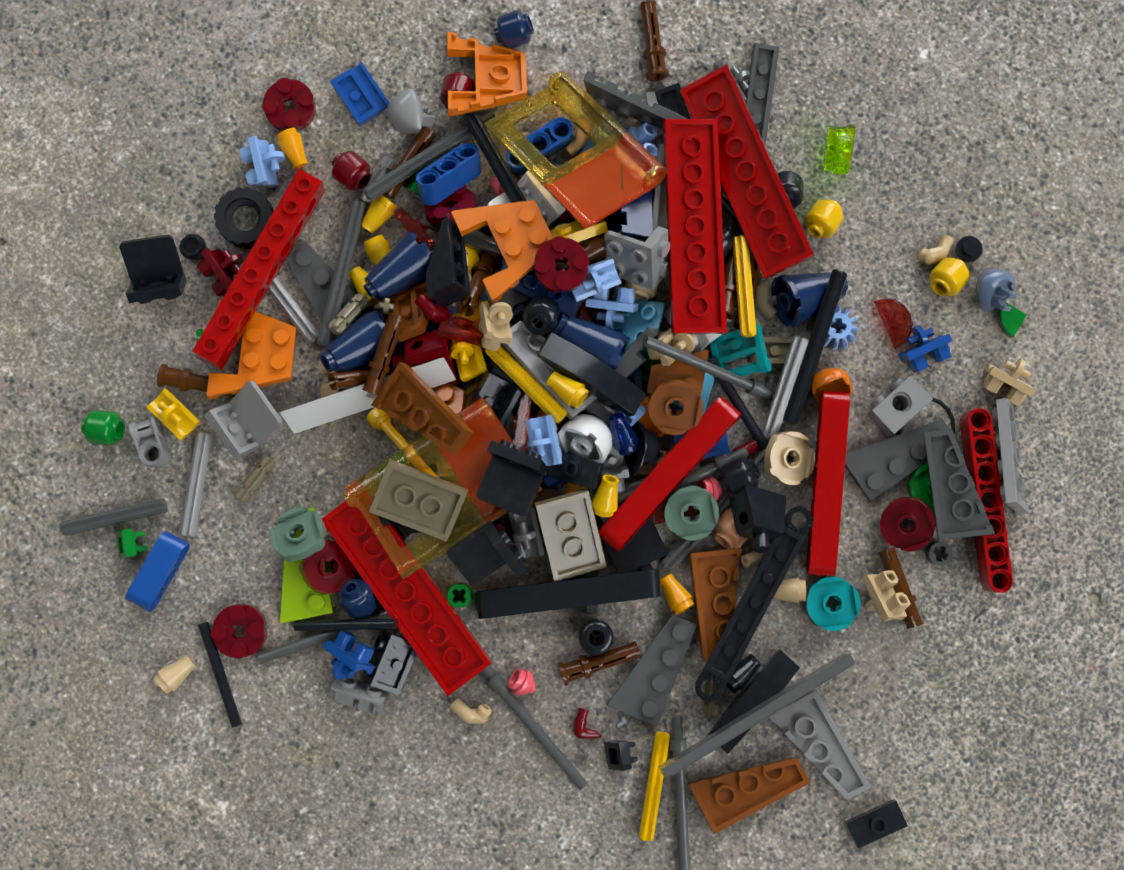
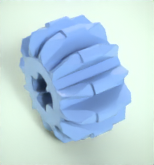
(845, 334)

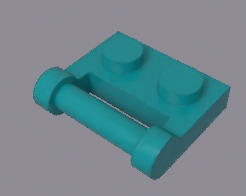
(735, 347)

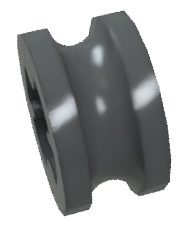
(946, 549)

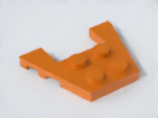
(498, 76)
(518, 234)
(264, 357)

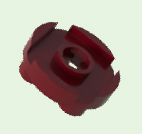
(287, 90)
(460, 200)
(559, 249)
(921, 530)
(322, 582)
(255, 630)

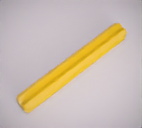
(744, 286)
(527, 383)
(654, 786)

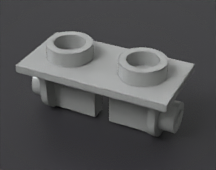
(349, 689)

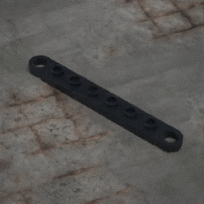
(753, 605)

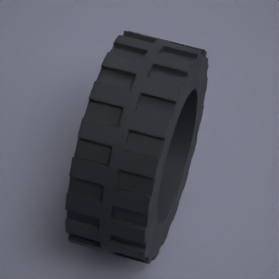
(229, 204)

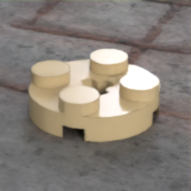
(776, 462)

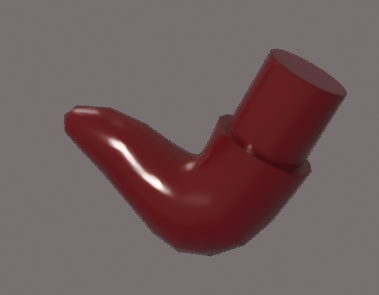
(579, 726)

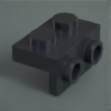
(499, 394)

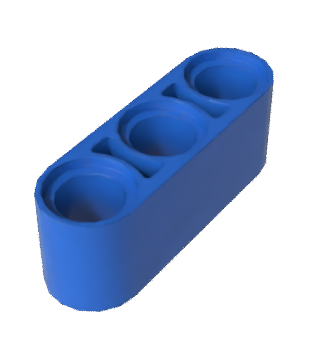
(547, 136)
(449, 174)
(157, 571)

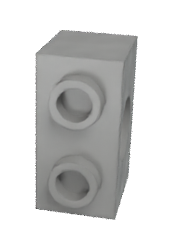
(913, 398)

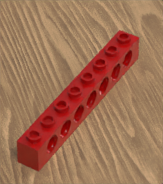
(259, 270)

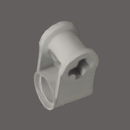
(150, 436)

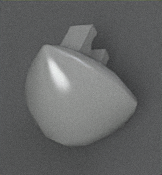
(407, 112)

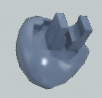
(994, 288)

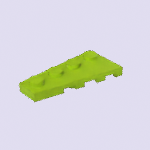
(297, 598)

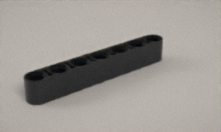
(568, 593)

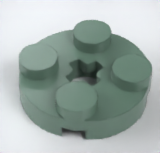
(682, 525)
(304, 546)

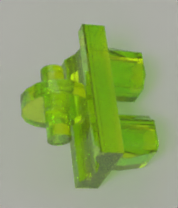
(839, 148)

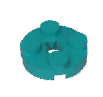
(844, 613)

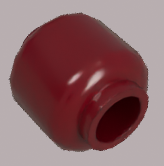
(455, 82)
(351, 170)

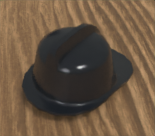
(646, 453)

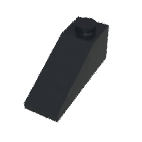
(448, 269)

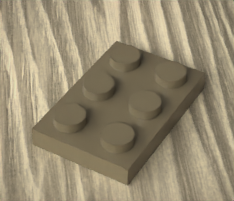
(418, 500)
(570, 534)

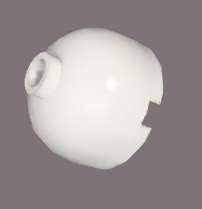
(586, 437)

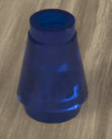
(623, 435)

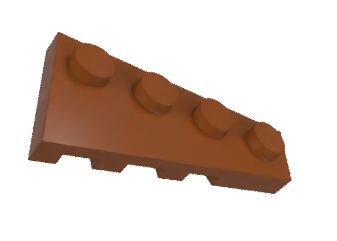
(714, 592)
(745, 791)

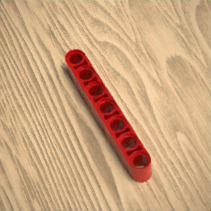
(669, 474)
(828, 483)
(995, 510)

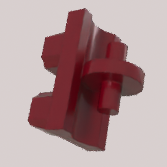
(223, 265)

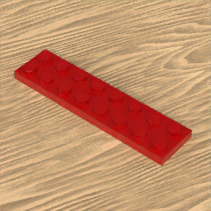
(749, 174)
(694, 226)
(415, 601)

